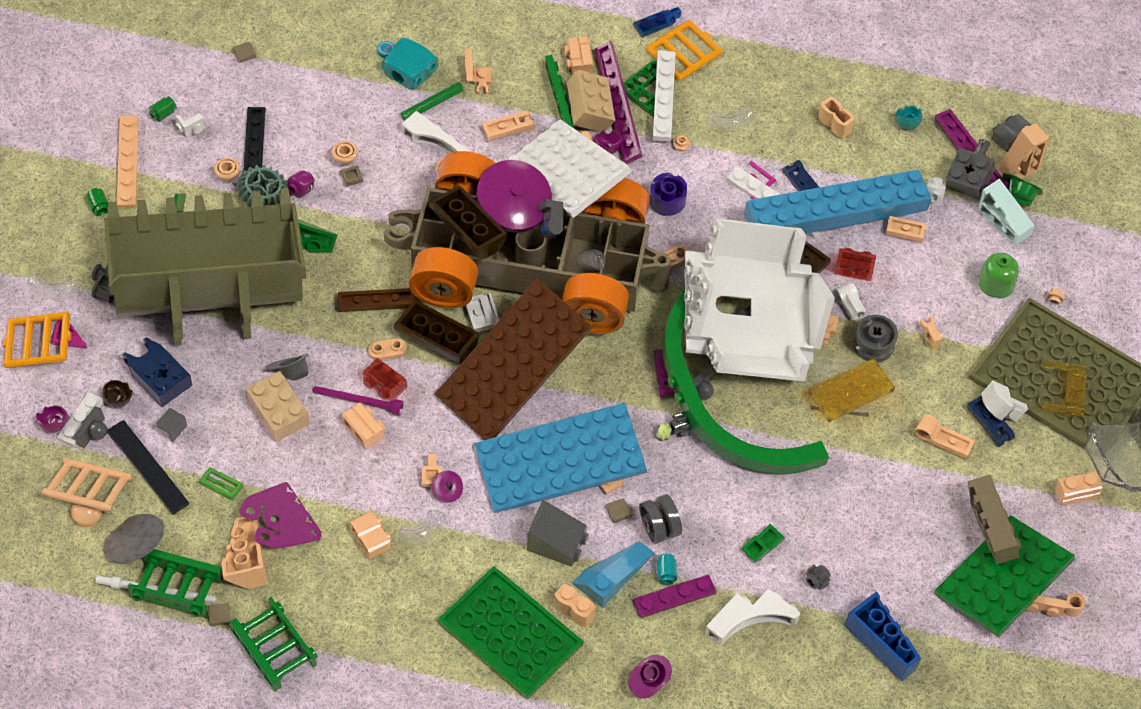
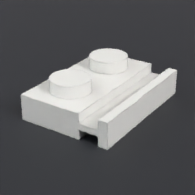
(482, 312)

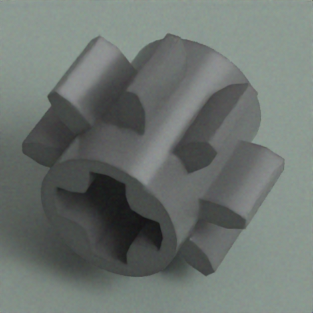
(680, 425)
(818, 577)

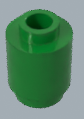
(162, 108)
(97, 201)

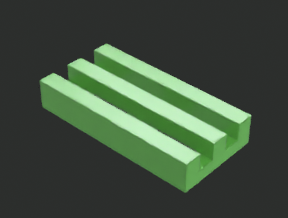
(231, 496)

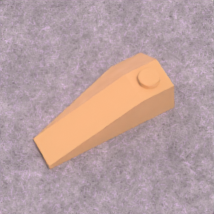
(244, 556)

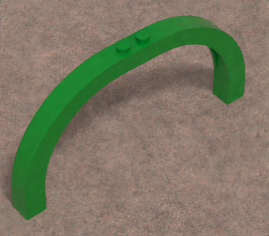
(710, 432)

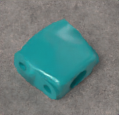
(409, 63)

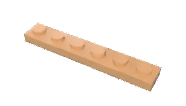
(127, 162)

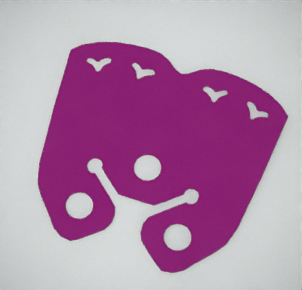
(291, 517)

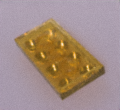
(851, 390)

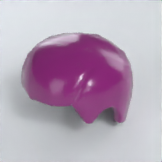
(603, 139)
(49, 413)

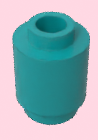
(666, 569)

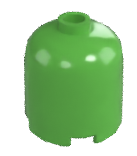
(999, 275)

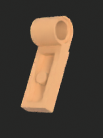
(942, 437)
(1056, 607)

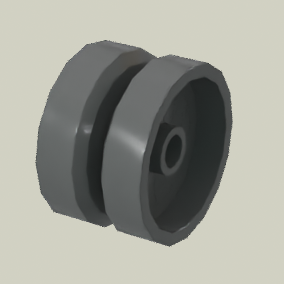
(875, 338)
(660, 519)

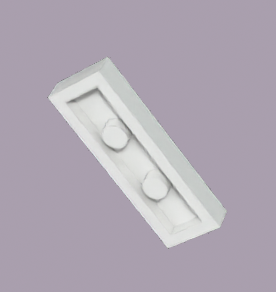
(78, 417)

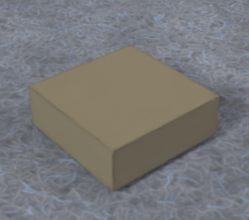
(244, 52)
(351, 176)
(618, 510)
(219, 614)

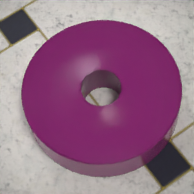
(439, 486)

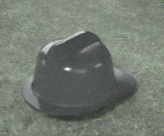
(291, 368)

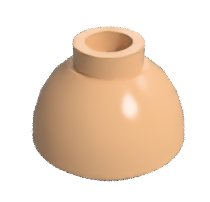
(344, 152)
(227, 169)

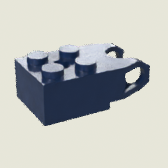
(158, 373)

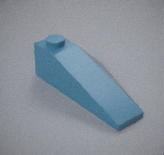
(608, 576)

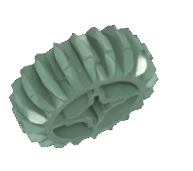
(266, 181)

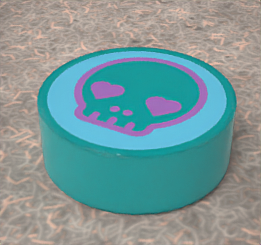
(384, 48)

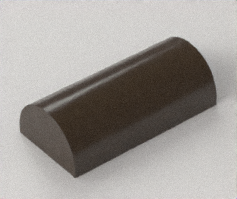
(469, 222)
(437, 332)

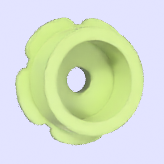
(664, 431)

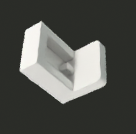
(190, 126)
(936, 188)

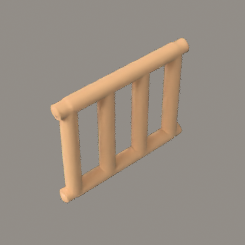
(85, 468)

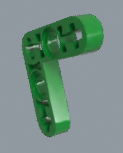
(639, 89)

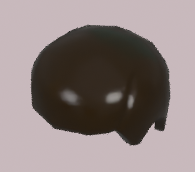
(112, 391)

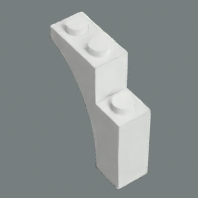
(741, 613)

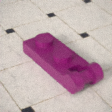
(661, 374)

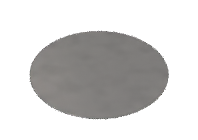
(134, 538)

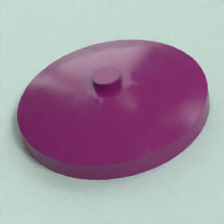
(512, 194)

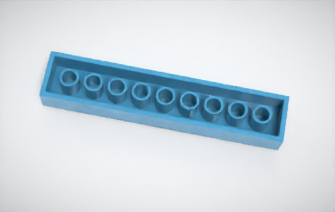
(843, 203)

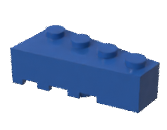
(882, 636)

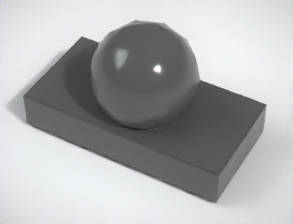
(703, 384)
(91, 428)

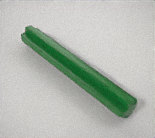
(433, 100)

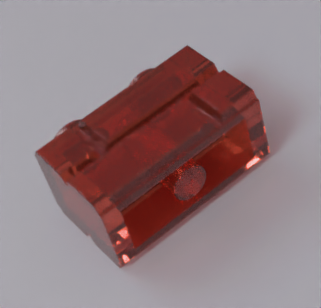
(855, 264)
(384, 380)

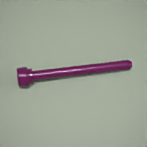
(392, 406)

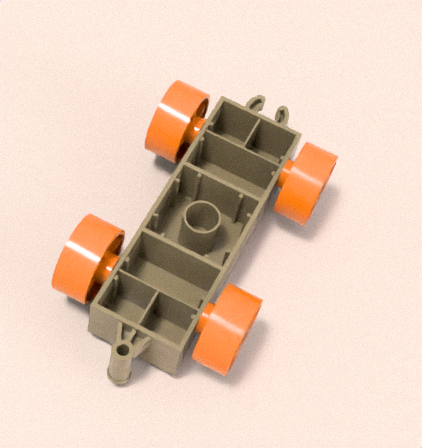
(615, 224)

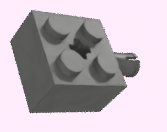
(971, 171)

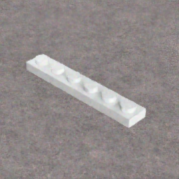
(664, 96)
(753, 187)

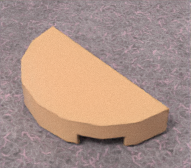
(468, 66)

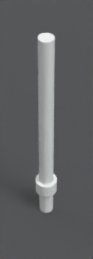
(117, 583)

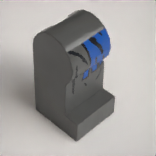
(552, 217)

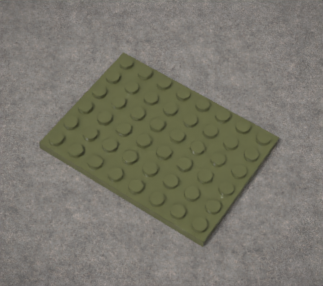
(1043, 335)

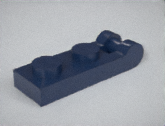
(801, 181)
(990, 422)

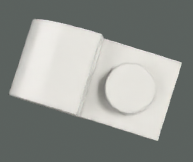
(1000, 404)

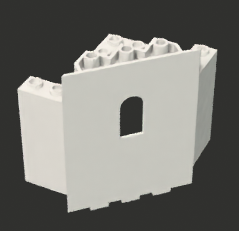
(786, 301)

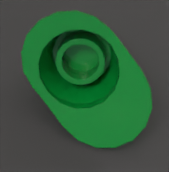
(1021, 190)

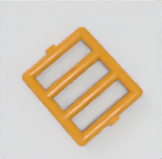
(690, 68)
(45, 357)

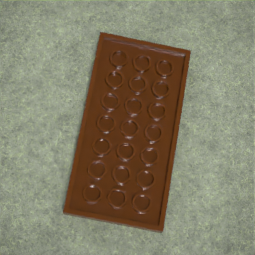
(513, 360)

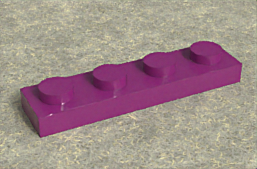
(674, 596)

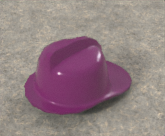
(649, 676)

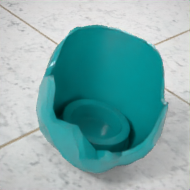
(909, 117)

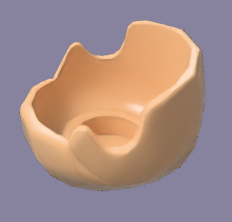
(84, 515)

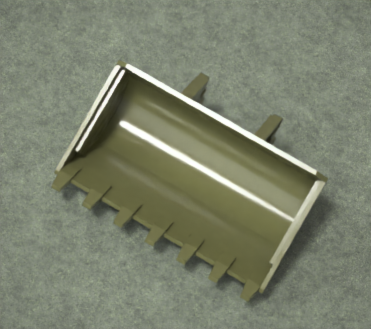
(204, 258)

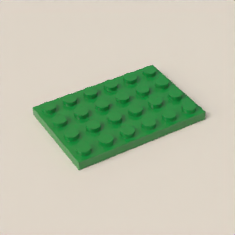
(1001, 592)
(510, 632)

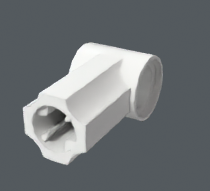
(849, 299)

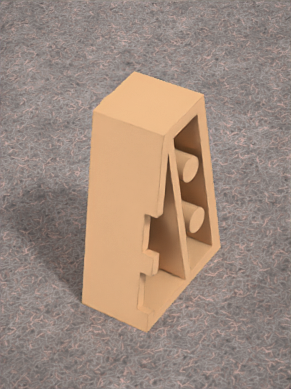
(1026, 152)

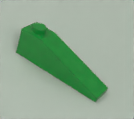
(316, 238)

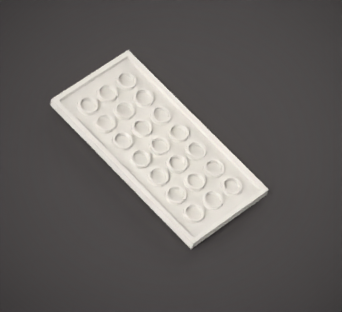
(573, 166)

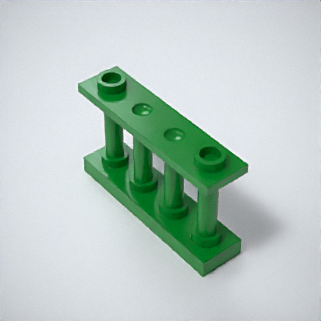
(173, 564)
(253, 645)

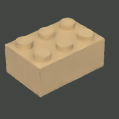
(590, 101)
(277, 406)

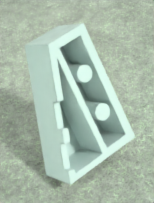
(1005, 213)

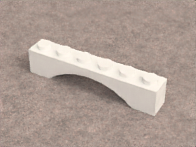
(423, 131)

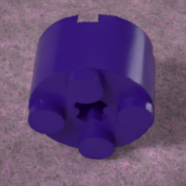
(668, 194)

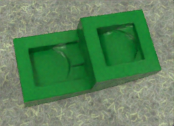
(762, 544)

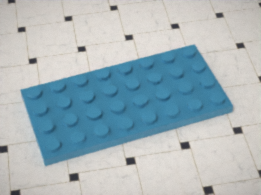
(560, 458)

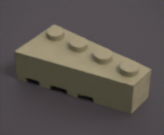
(993, 520)

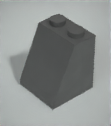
(556, 535)

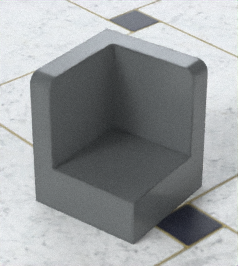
(172, 423)

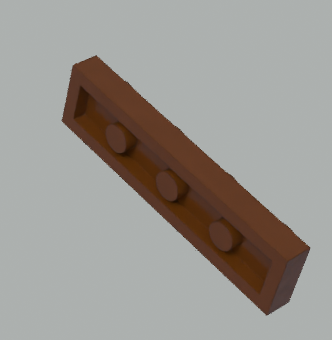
(375, 299)

